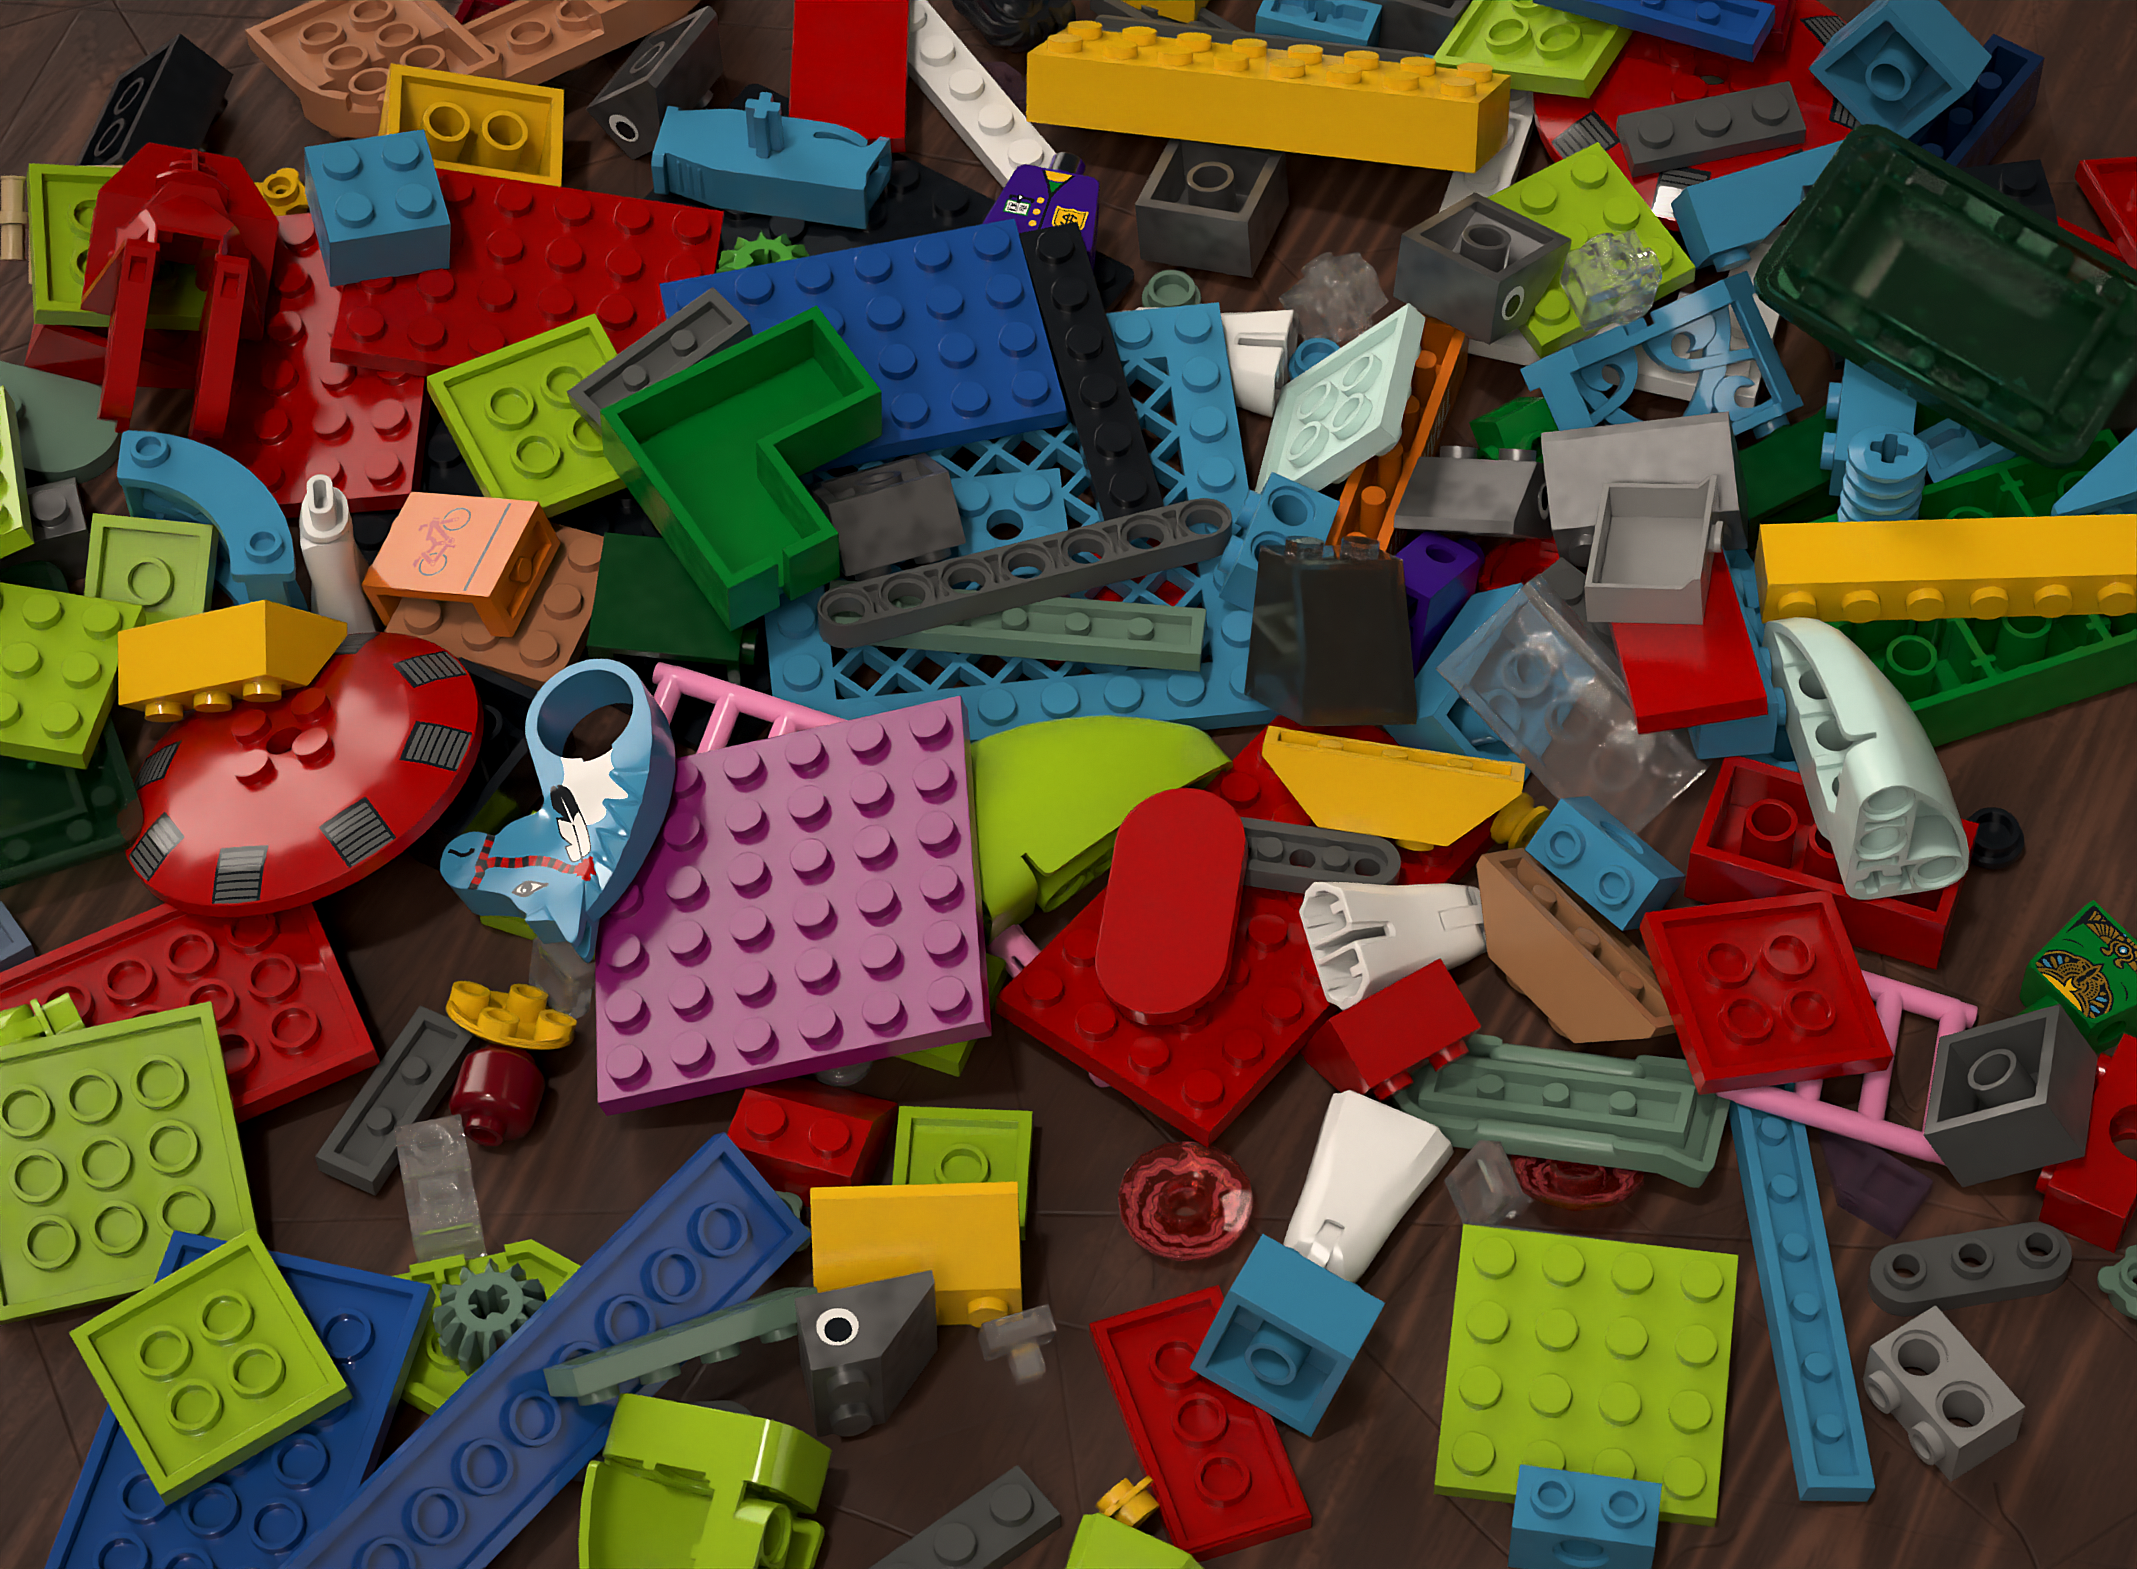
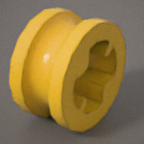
(1518, 822)

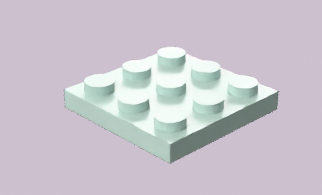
(1345, 405)

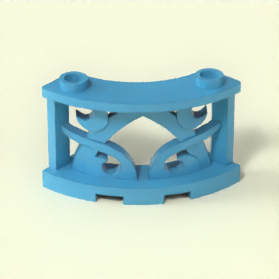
(1574, 378)
(198, 484)

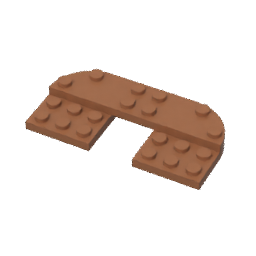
(342, 49)

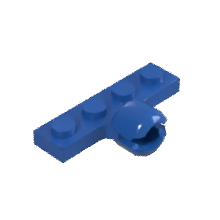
(1719, 26)

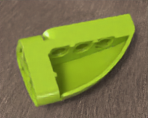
(1057, 796)
(701, 1491)

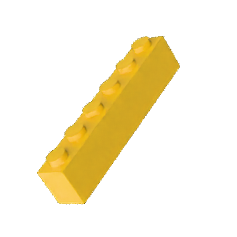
(1948, 568)

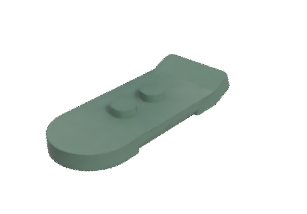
(59, 426)
(1573, 1108)

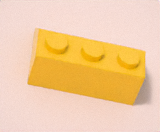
(479, 122)
(222, 658)
(954, 1229)

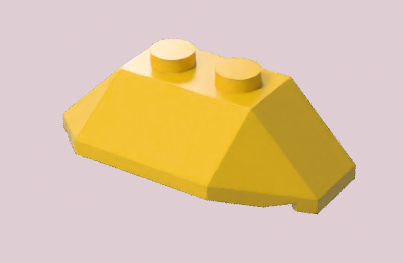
(1389, 788)

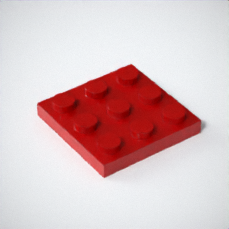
(1765, 992)

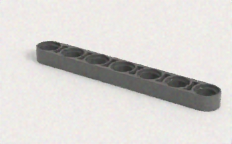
(1005, 591)

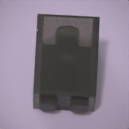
(1331, 634)

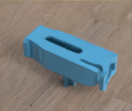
(770, 163)

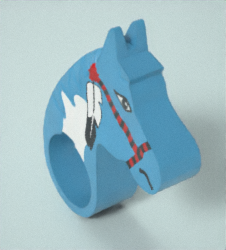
(596, 815)

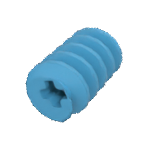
(1883, 476)

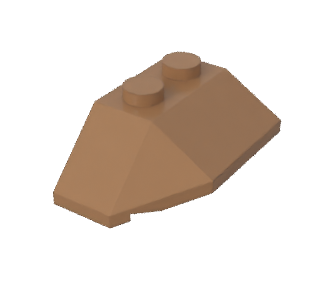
(1567, 954)

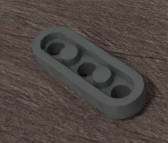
(1328, 854)
(1945, 1281)

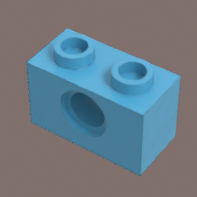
(1604, 861)
(1582, 1521)

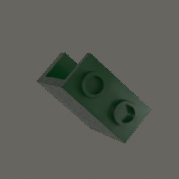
(656, 610)

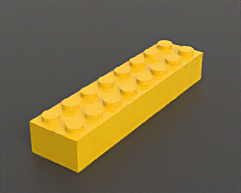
(1269, 96)

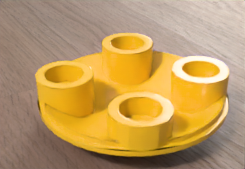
(510, 1018)

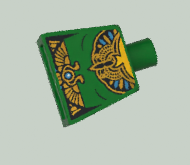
(2090, 974)

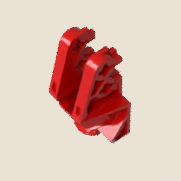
(189, 212)

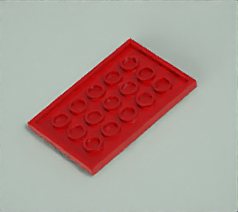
(522, 266)
(311, 417)
(271, 980)

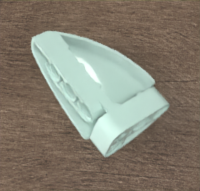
(1865, 765)

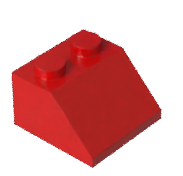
(1394, 1034)
(811, 1134)

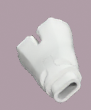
(1258, 355)
(334, 558)
(1381, 933)
(1362, 1182)

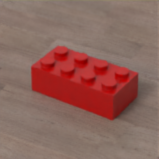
(1765, 844)

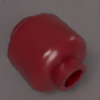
(497, 1094)

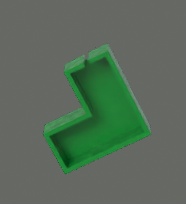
(723, 453)

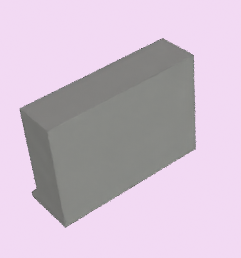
(1653, 552)

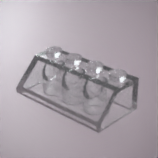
(1566, 709)

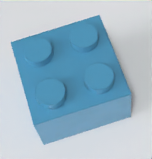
(1900, 63)
(377, 207)
(1286, 1335)

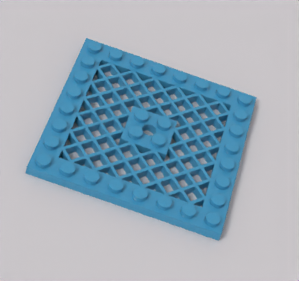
(1205, 432)

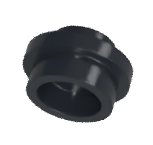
(1997, 839)

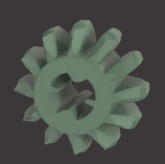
(484, 1312)

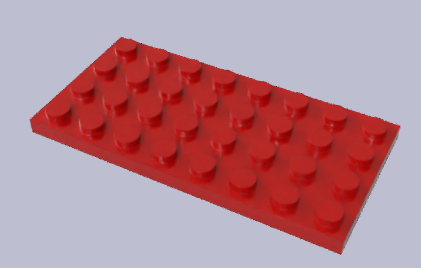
(1272, 1004)

